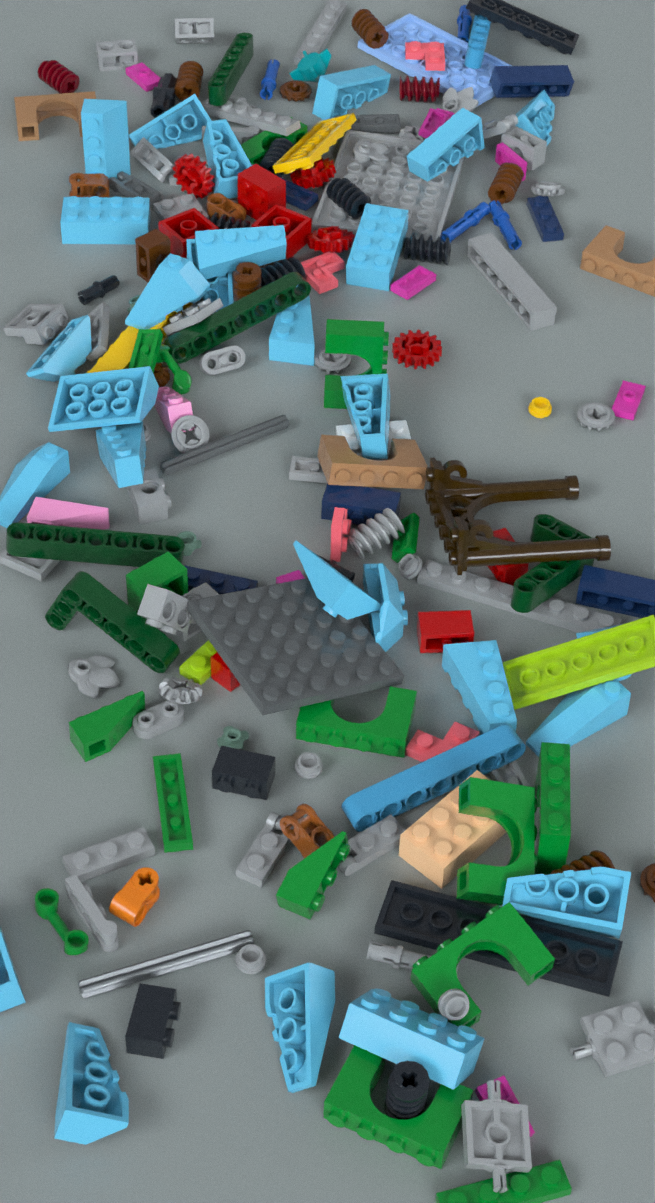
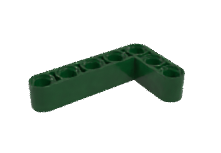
(547, 577)
(115, 618)

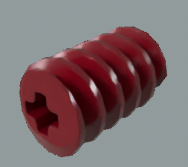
(58, 77)
(419, 89)

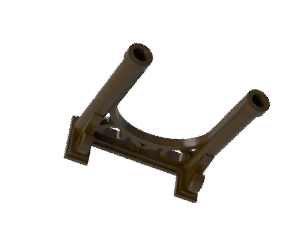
(472, 541)

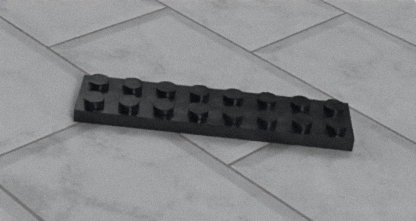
(432, 917)

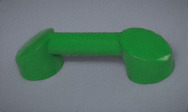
(182, 379)
(47, 908)

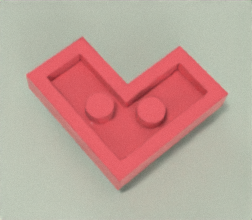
(431, 52)
(320, 270)
(339, 528)
(425, 746)

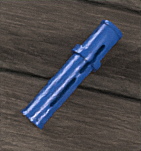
(464, 21)
(268, 83)
(470, 218)
(501, 219)

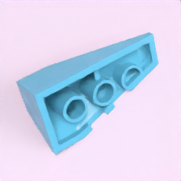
(536, 116)
(219, 287)
(168, 290)
(333, 588)
(576, 899)
(301, 1011)
(89, 1091)

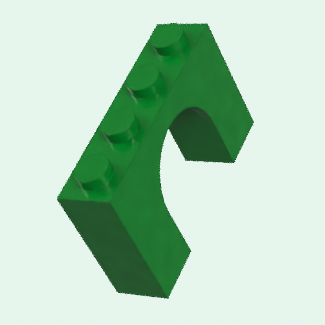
(354, 338)
(383, 735)
(553, 797)
(515, 811)
(499, 932)
(422, 1137)

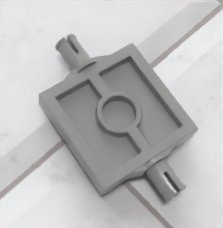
(618, 1038)
(496, 1136)

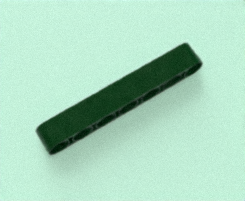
(230, 69)
(248, 317)
(89, 544)

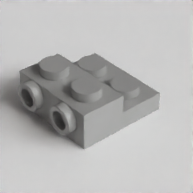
(38, 323)

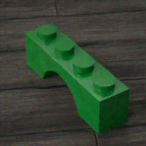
(258, 145)

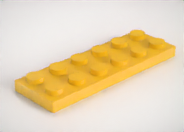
(314, 144)

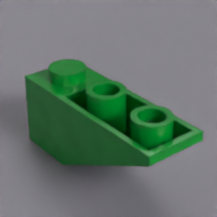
(104, 728)
(308, 880)

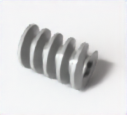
(375, 531)

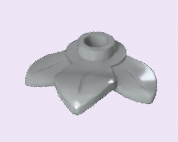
(456, 100)
(365, 150)
(93, 674)

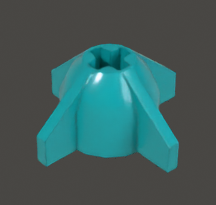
(311, 66)

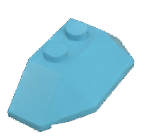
(65, 352)
(389, 620)

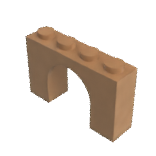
(34, 109)
(602, 260)
(343, 467)

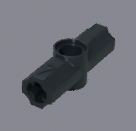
(163, 95)

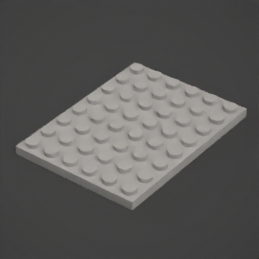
(391, 186)

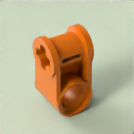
(136, 897)

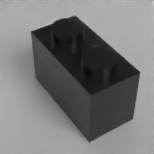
(243, 772)
(152, 1021)

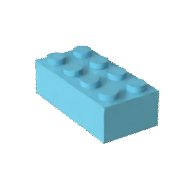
(104, 219)
(377, 247)
(405, 1033)

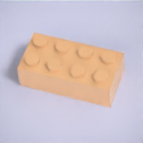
(447, 839)

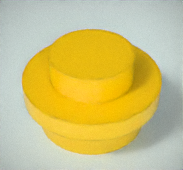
(540, 407)

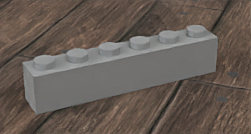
(511, 282)

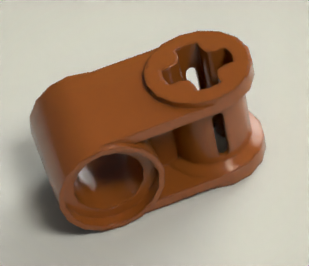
(89, 185)
(219, 203)
(306, 830)

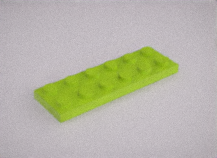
(581, 662)

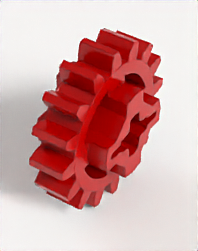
(315, 175)
(193, 176)
(330, 240)
(417, 349)

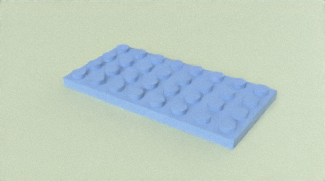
(456, 74)

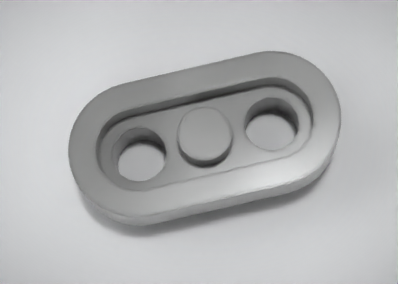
(221, 360)
(161, 719)

